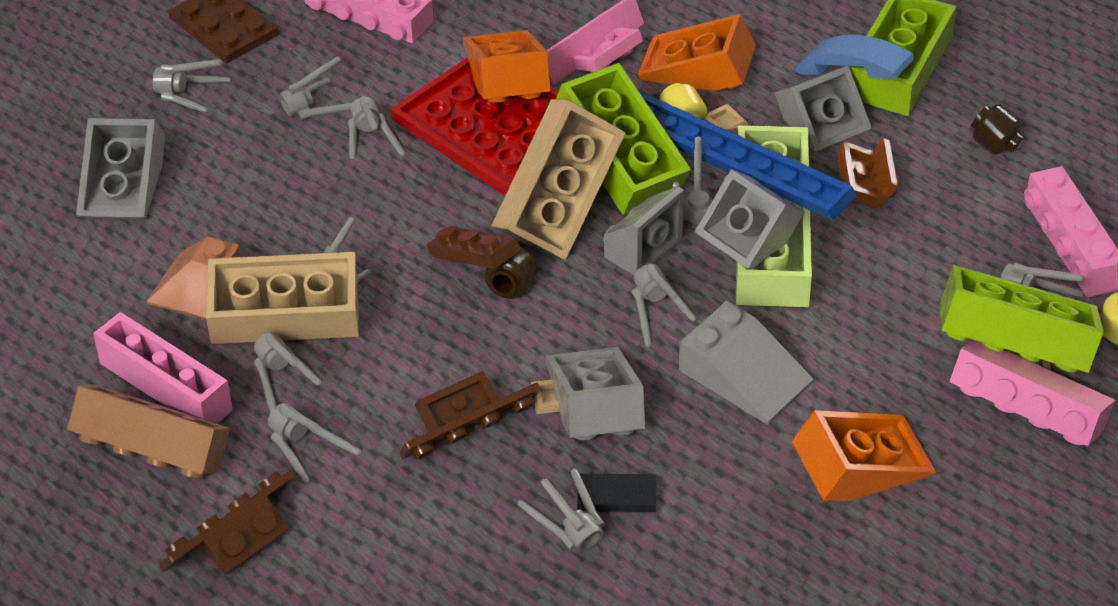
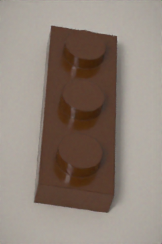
(473, 247)

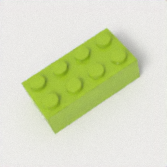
(923, 30)
(647, 156)
(1020, 319)

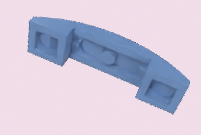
(878, 56)

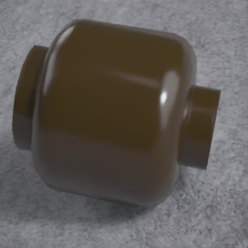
(997, 129)
(513, 276)

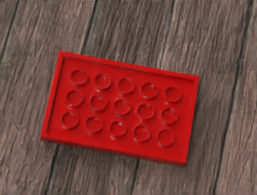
(470, 130)

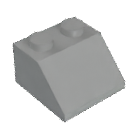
(825, 105)
(748, 220)
(646, 231)

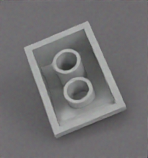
(120, 168)
(742, 363)
(600, 393)

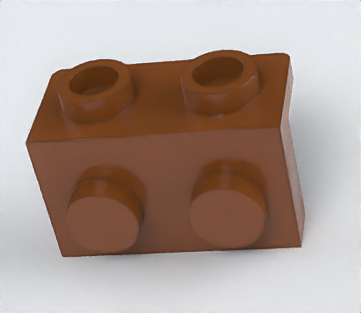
(868, 172)

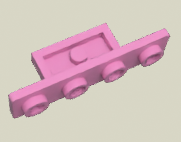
(597, 42)

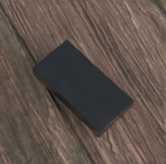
(620, 492)

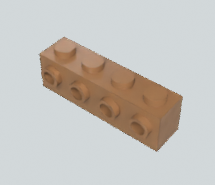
(148, 430)

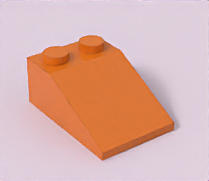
(701, 55)
(508, 65)
(859, 453)

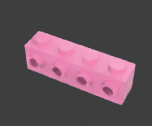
(394, 17)
(1073, 230)
(162, 370)
(1032, 392)

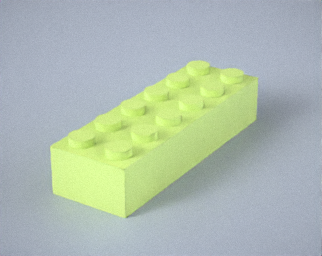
(787, 273)

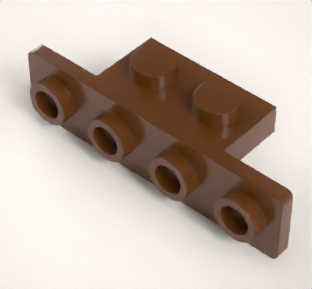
(460, 407)
(241, 532)

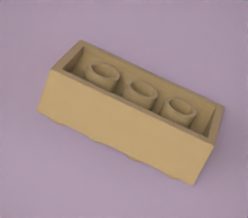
(558, 178)
(283, 295)

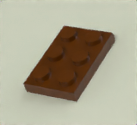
(224, 26)

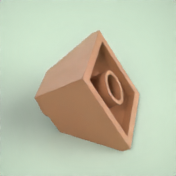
(185, 282)

